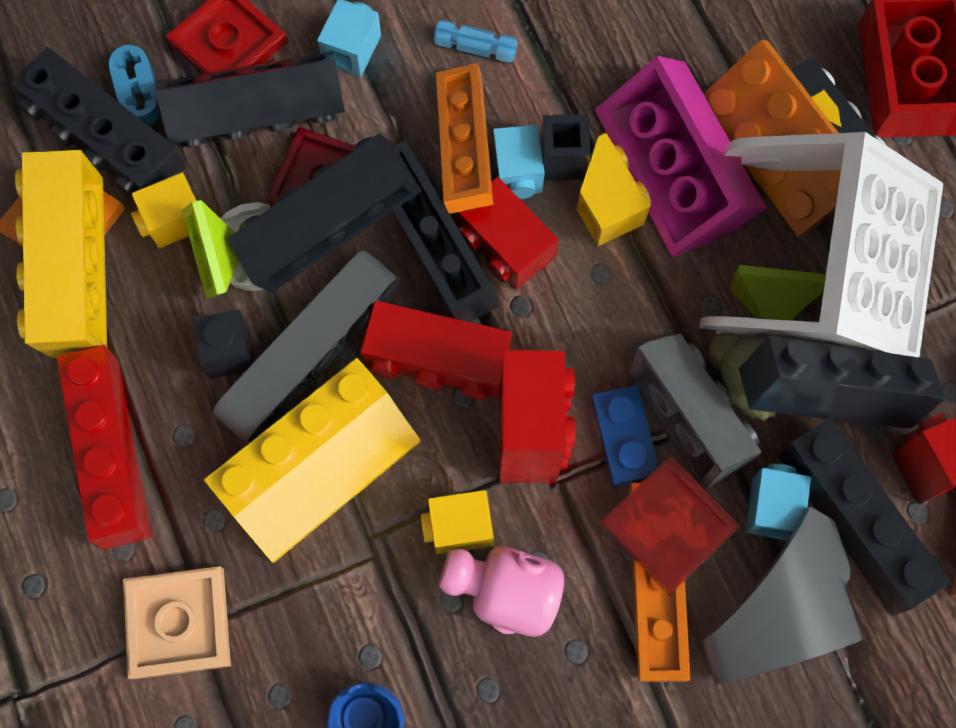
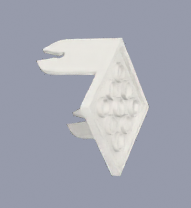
(877, 244)

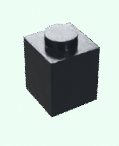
(565, 146)
(223, 343)

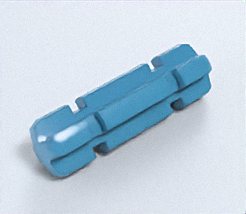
(475, 41)

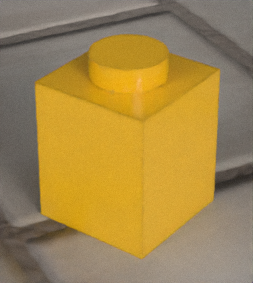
(161, 210)
(458, 522)

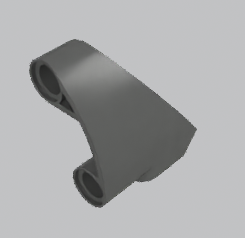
(792, 610)

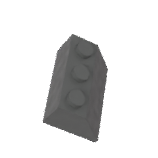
(693, 409)

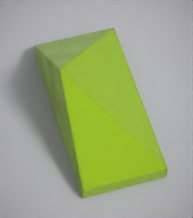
(210, 247)
(776, 292)

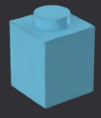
(351, 35)
(519, 159)
(777, 501)

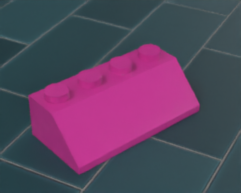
(679, 156)

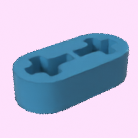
(143, 83)

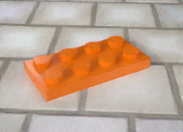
(766, 99)

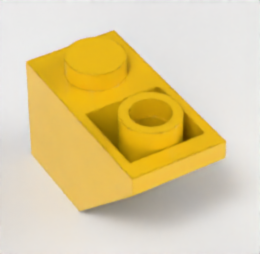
(609, 196)

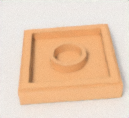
(176, 623)

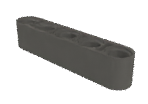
(306, 347)

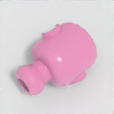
(508, 588)

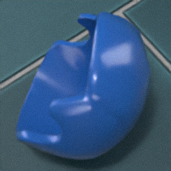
(365, 706)

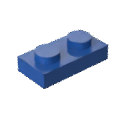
(624, 435)

